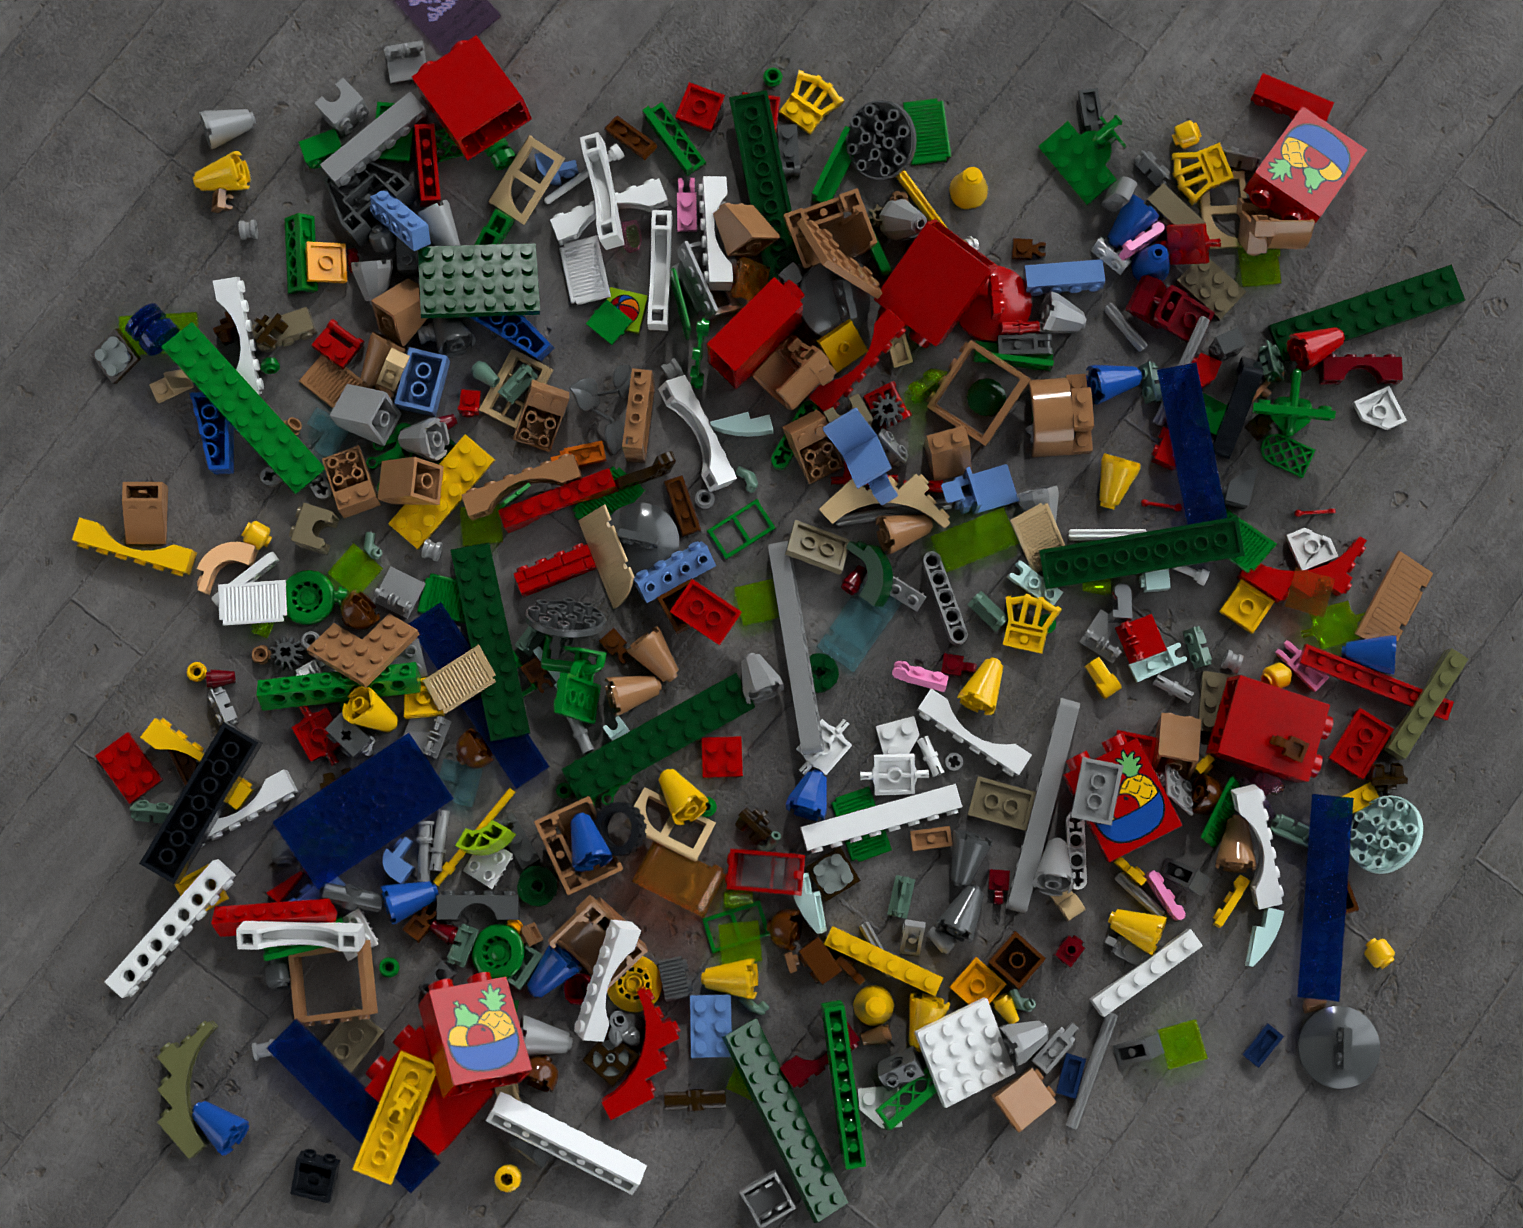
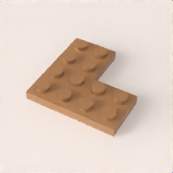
(835, 260)
(366, 657)

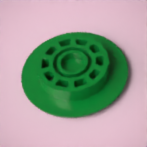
(309, 597)
(508, 955)

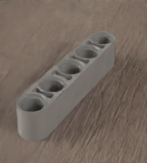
(944, 608)

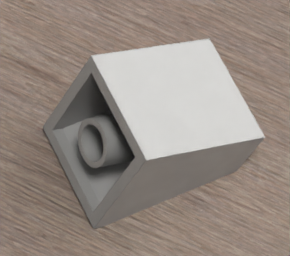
(366, 413)

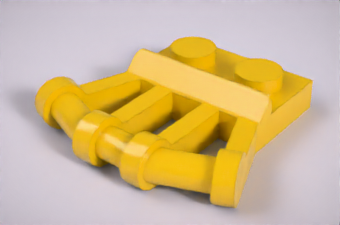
(802, 112)
(1213, 165)
(1024, 635)

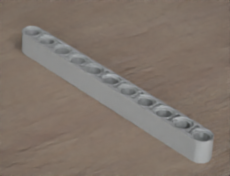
(796, 649)
(1043, 805)

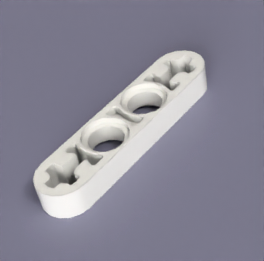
(253, 572)
(1077, 850)

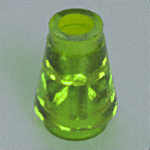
(1098, 587)
(736, 898)

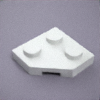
(1380, 409)
(1310, 548)
(898, 736)
(871, 1098)

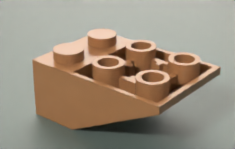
(541, 415)
(812, 446)
(351, 482)
(145, 512)

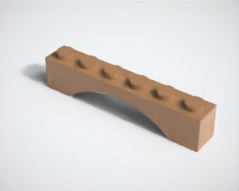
(483, 500)

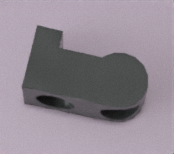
(1122, 604)
(442, 971)

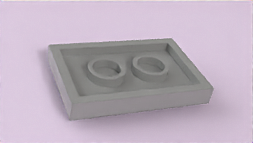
(1096, 791)

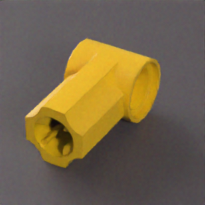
(1105, 682)

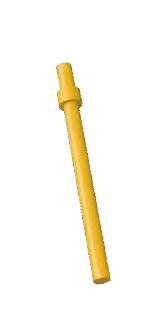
(449, 867)

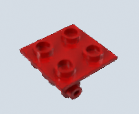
(1140, 638)

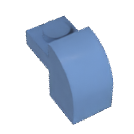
(566, 170)
(395, 864)

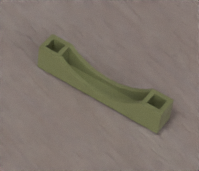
(1438, 685)

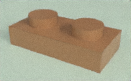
(931, 838)

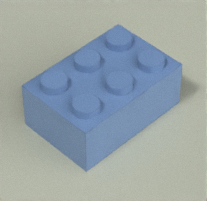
(422, 382)
(709, 1022)

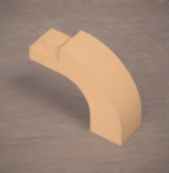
(221, 556)

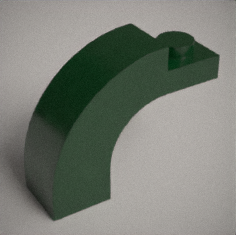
(879, 572)

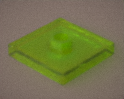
(482, 529)
(757, 602)
(740, 941)
(1182, 1044)

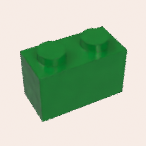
(320, 147)

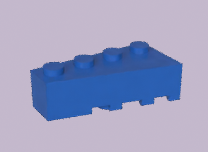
(519, 333)
(216, 435)

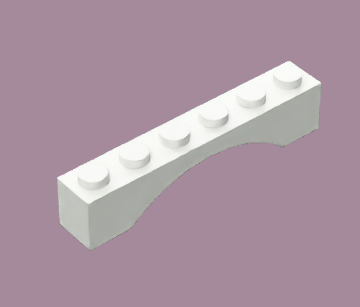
(645, 197)
(607, 213)
(718, 268)
(660, 270)
(230, 295)
(680, 398)
(1008, 756)
(275, 789)
(1264, 886)
(331, 935)
(618, 943)
(1146, 973)

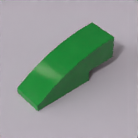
(496, 229)

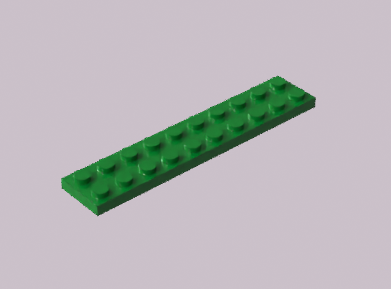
(243, 408)

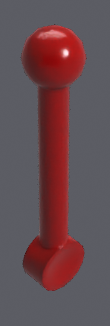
(1177, 507)
(1298, 513)

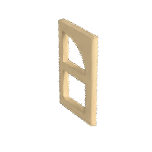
(502, 195)
(1208, 210)
(662, 838)

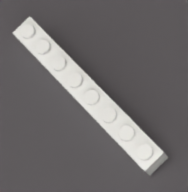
(881, 817)
(566, 1143)

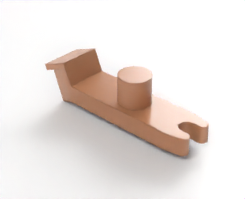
(1263, 390)

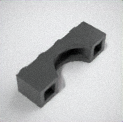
(504, 906)

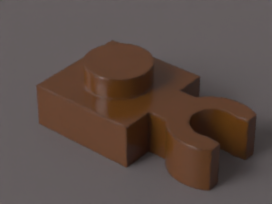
(1024, 249)
(614, 644)
(536, 673)
(419, 926)
(846, 964)

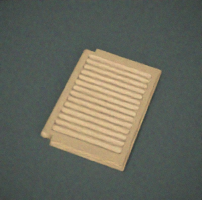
(1036, 531)
(460, 680)

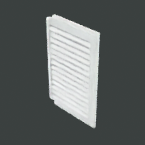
(584, 270)
(252, 602)

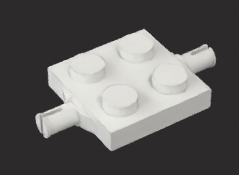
(834, 749)
(894, 774)

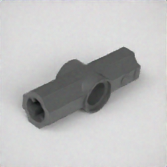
(351, 897)

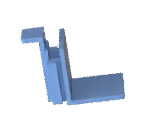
(862, 454)
(981, 490)

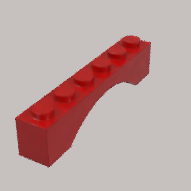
(885, 331)
(1207, 370)
(536, 507)
(229, 918)

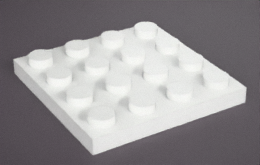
(964, 1052)

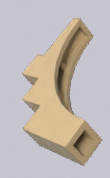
(909, 494)

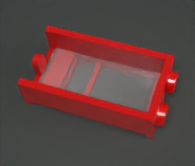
(765, 872)

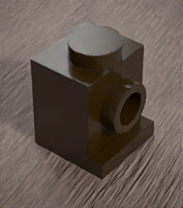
(1259, 426)

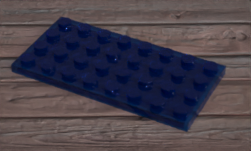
(362, 811)

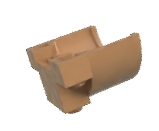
(1265, 229)
(851, 234)
(785, 379)
(1059, 414)
(560, 850)
(585, 934)

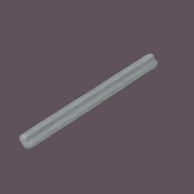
(1187, 358)
(871, 515)
(1091, 1070)

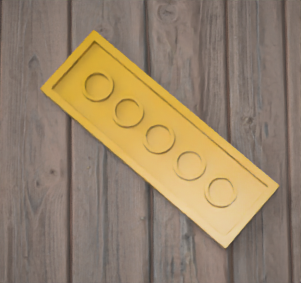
(461, 471)
(387, 1136)

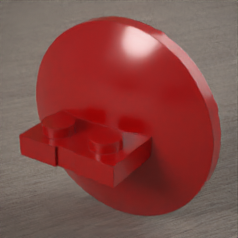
(999, 301)

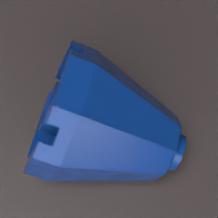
(809, 797)

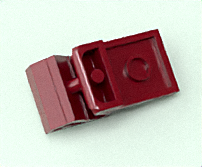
(1166, 307)

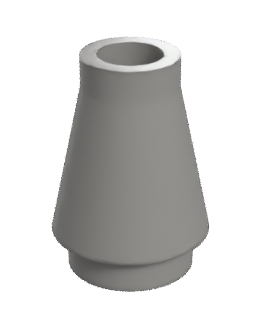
(941, 940)

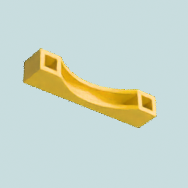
(173, 557)
(163, 737)
(883, 961)

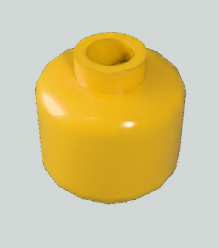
(1186, 134)
(256, 534)
(1277, 675)
(1379, 953)
(502, 1182)

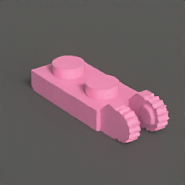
(686, 207)
(1141, 241)
(920, 676)
(1311, 677)
(1164, 895)

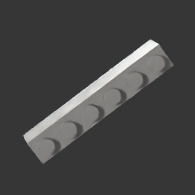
(374, 139)

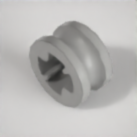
(959, 759)

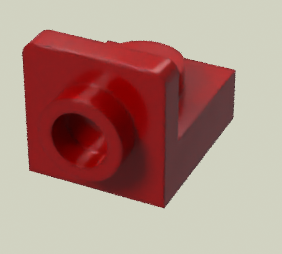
(469, 403)

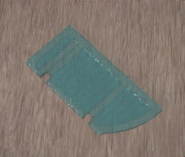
(857, 630)

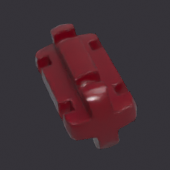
(352, 257)

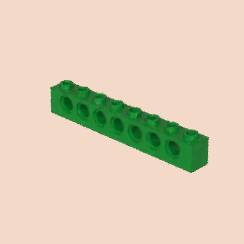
(334, 687)
(843, 1084)

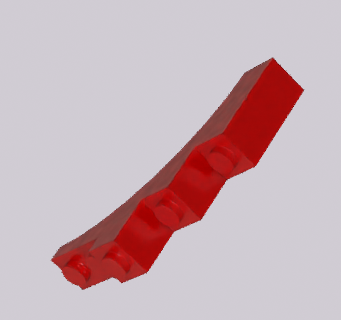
(1277, 582)
(635, 1088)

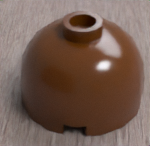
(358, 611)
(472, 750)
(1205, 794)
(785, 928)
(543, 1074)

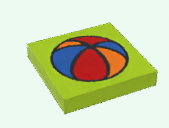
(631, 305)

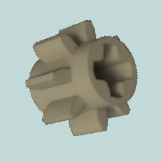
(874, 213)

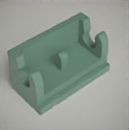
(529, 964)

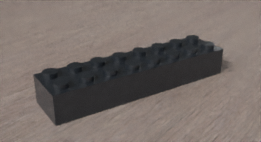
(201, 803)

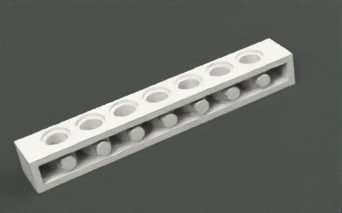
(119, 978)

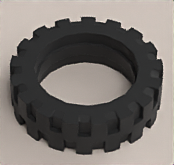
(636, 820)

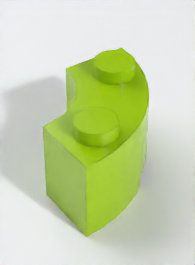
(485, 840)

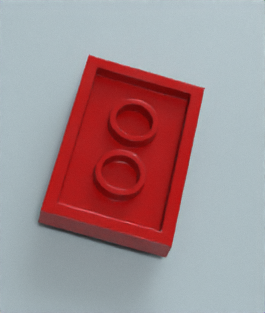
(705, 612)
(1360, 743)
(129, 768)

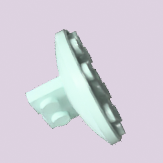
(1386, 834)

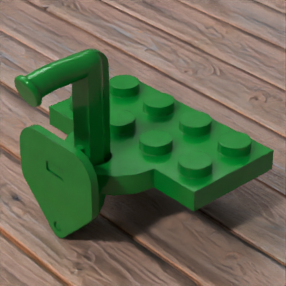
(1083, 157)
(1293, 412)
(576, 692)

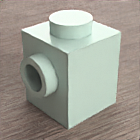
(1155, 581)

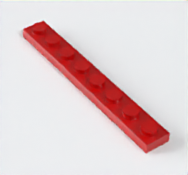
(1367, 678)

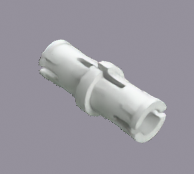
(930, 756)

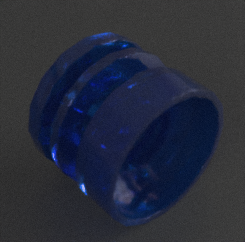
(151, 328)

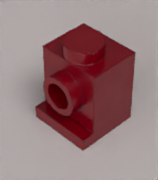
(1062, 951)

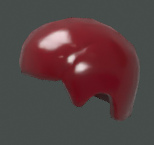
(576, 988)

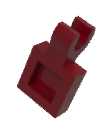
(954, 665)
(998, 882)

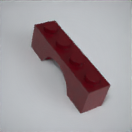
(1384, 369)
(799, 1069)

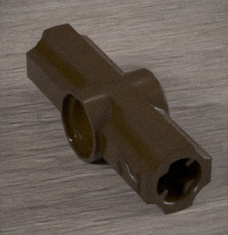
(695, 1100)

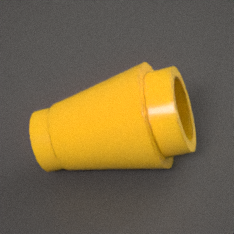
(1006, 1008)

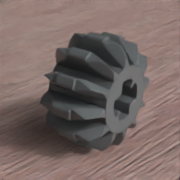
(884, 404)
(289, 644)

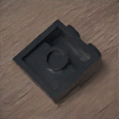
(315, 1175)

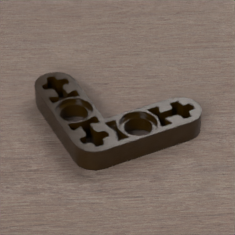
(662, 465)

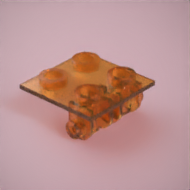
(751, 278)
(1310, 592)

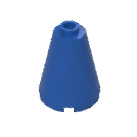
(1131, 221)
(1152, 262)
(1110, 380)
(1372, 653)
(587, 844)
(407, 898)
(552, 970)
(220, 1126)

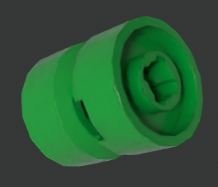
(500, 154)

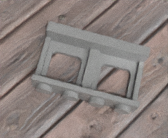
(700, 287)

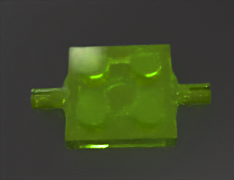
(1336, 626)

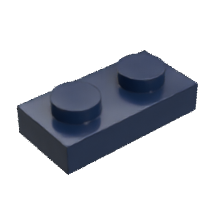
(1262, 1045)
(1070, 1075)

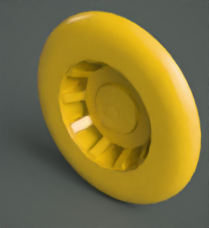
(634, 980)

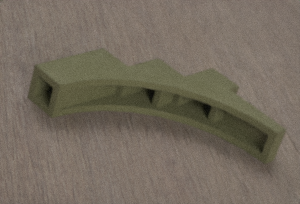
(177, 1091)

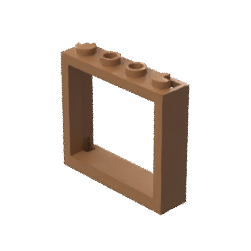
(945, 381)
(638, 415)
(367, 985)

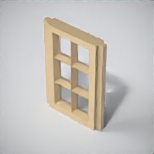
(504, 374)

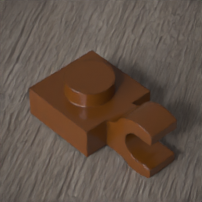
(1292, 747)

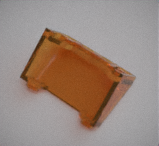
(679, 879)

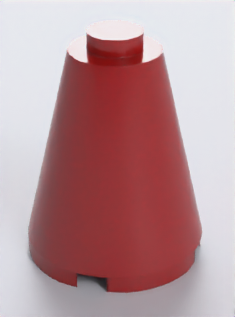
(1313, 346)

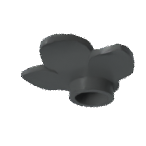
(627, 1030)

